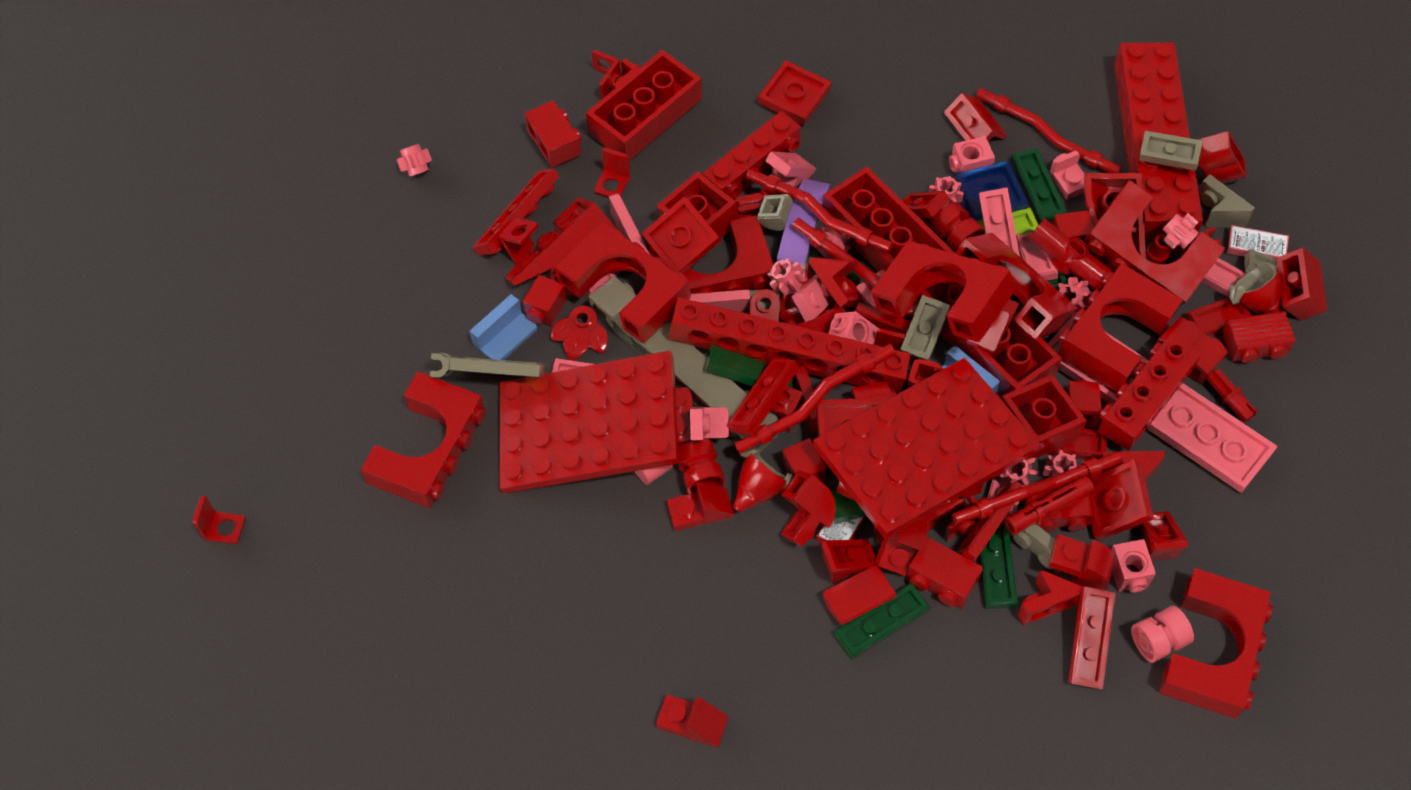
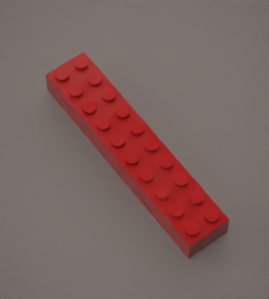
(871, 204)

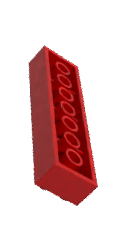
(1154, 102)

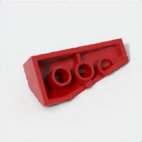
(1101, 190)
(571, 228)

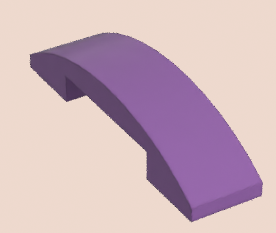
(793, 243)

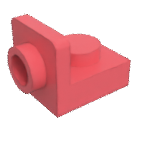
(1068, 175)

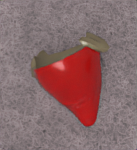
(1259, 289)
(758, 481)

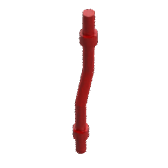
(1003, 104)
(863, 236)
(819, 240)
(864, 363)
(985, 507)

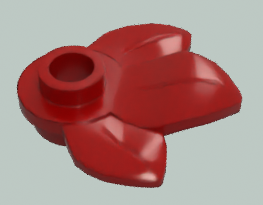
(578, 336)

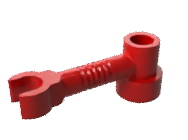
(1159, 251)

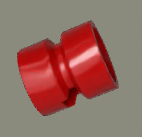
(955, 225)
(699, 464)

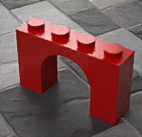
(1114, 241)
(609, 251)
(922, 266)
(746, 272)
(1122, 294)
(1044, 306)
(424, 477)
(1243, 612)

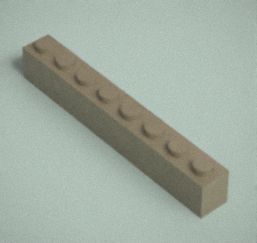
(689, 364)

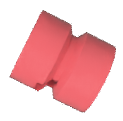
(1162, 634)

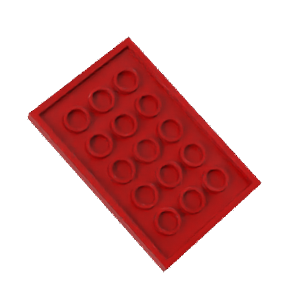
(588, 422)
(925, 447)

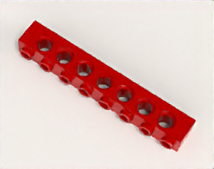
(768, 339)

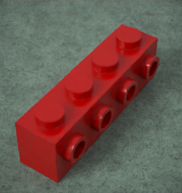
(776, 135)
(1148, 393)

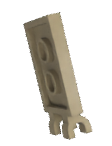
(451, 364)

